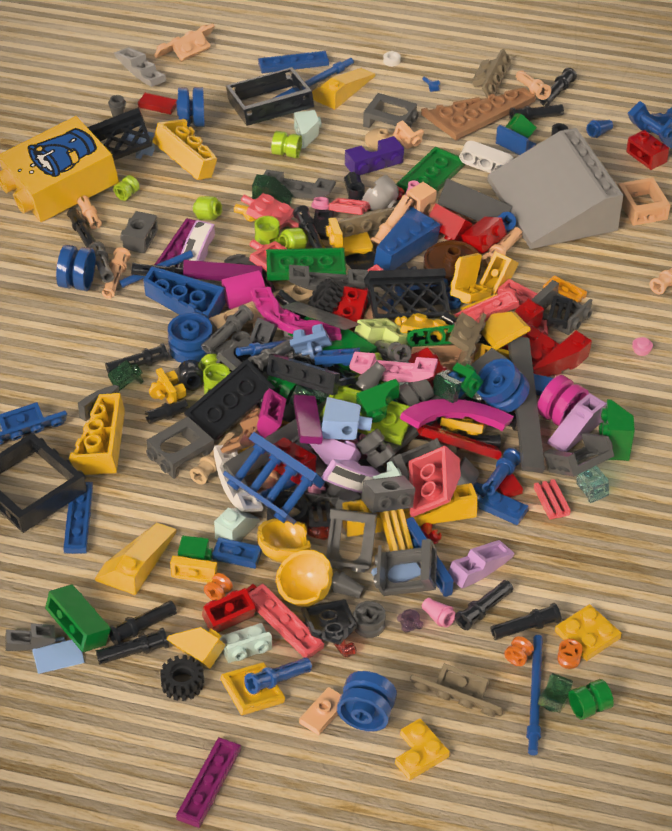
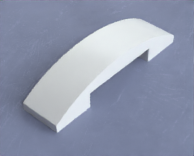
(240, 498)

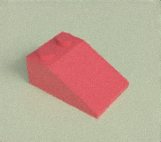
(434, 479)

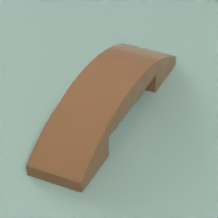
(249, 425)

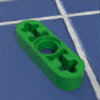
(419, 333)

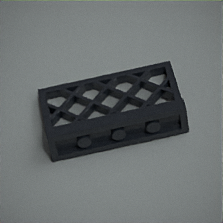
(122, 123)
(406, 278)
(307, 374)

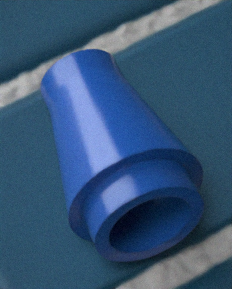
(598, 127)

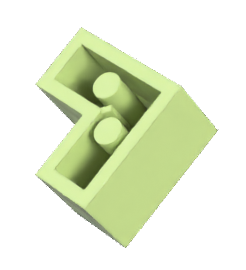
(380, 329)

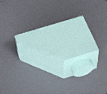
(307, 125)
(234, 524)

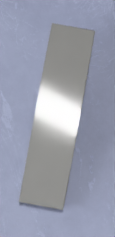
(139, 66)

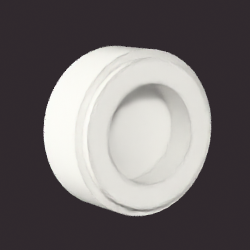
(392, 58)

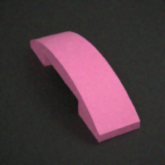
(402, 372)

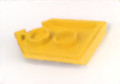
(503, 328)

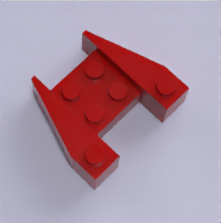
(548, 355)

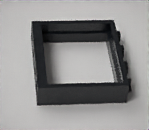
(274, 107)
(50, 502)

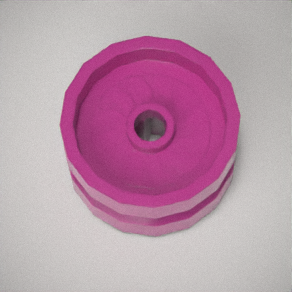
(560, 398)

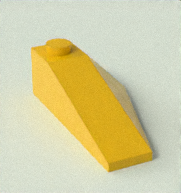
(341, 87)
(135, 562)

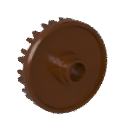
(445, 255)

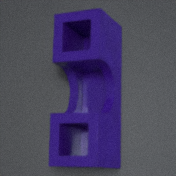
(388, 154)

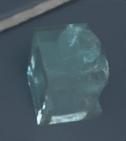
(593, 484)

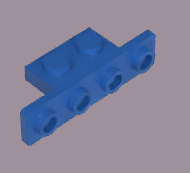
(26, 420)

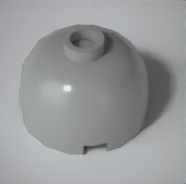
(383, 194)

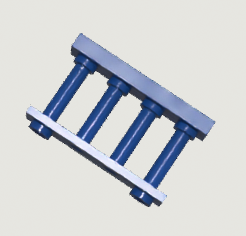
(292, 468)

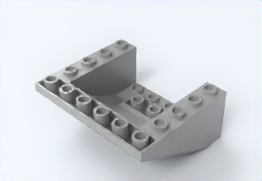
(559, 191)

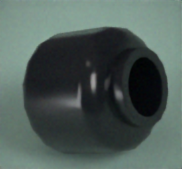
(191, 374)

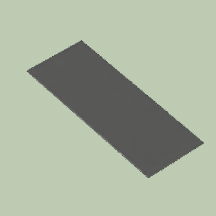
(470, 202)
(321, 315)

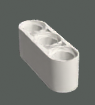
(483, 156)

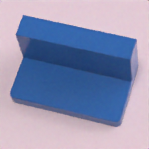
(513, 140)

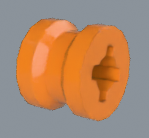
(218, 587)
(519, 651)
(574, 651)

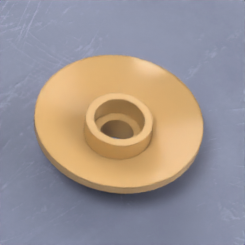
(374, 135)

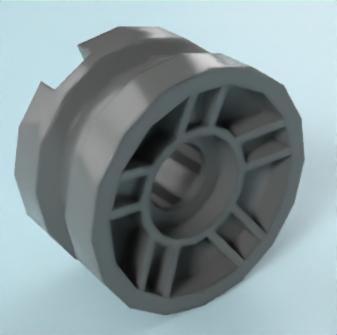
(369, 627)

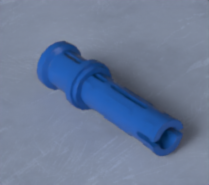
(504, 467)
(270, 677)

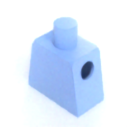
(343, 420)

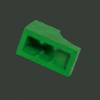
(376, 399)

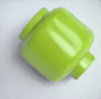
(207, 208)
(293, 238)

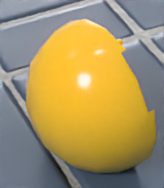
(281, 539)
(304, 578)

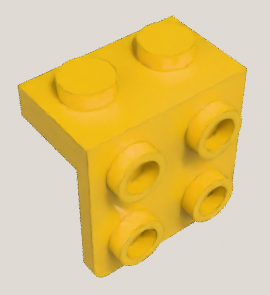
(352, 244)
(465, 278)

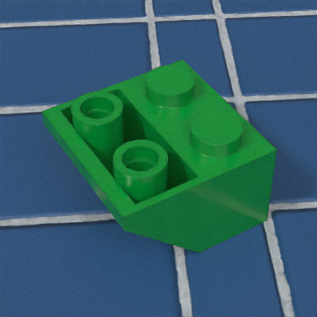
(619, 427)

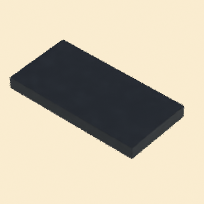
(229, 400)

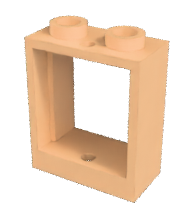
(638, 213)

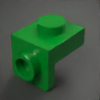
(472, 380)

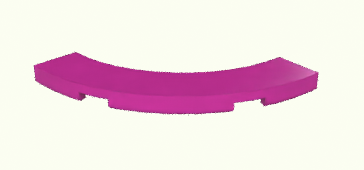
(285, 319)
(429, 410)

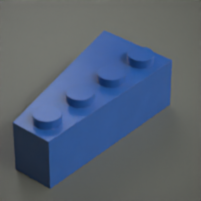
(407, 239)
(184, 293)

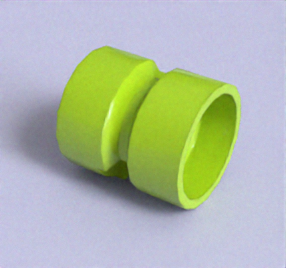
(286, 144)
(266, 230)
(213, 375)

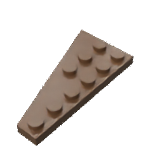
(475, 113)

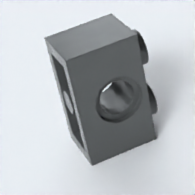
(139, 232)
(388, 494)

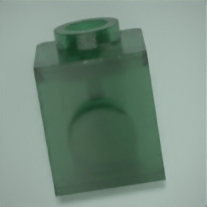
(125, 374)
(446, 386)
(556, 693)

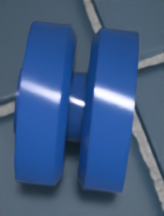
(191, 107)
(76, 268)
(186, 335)
(503, 385)
(367, 701)

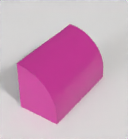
(239, 287)
(270, 413)

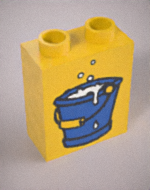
(57, 169)

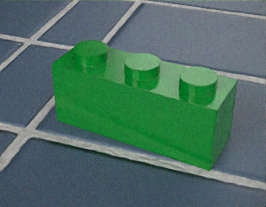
(77, 618)

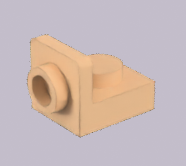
(407, 136)

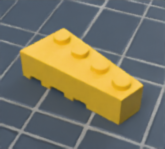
(185, 148)
(100, 443)

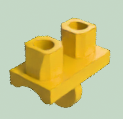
(164, 387)

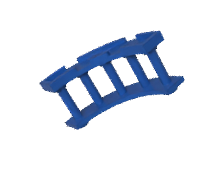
(653, 123)

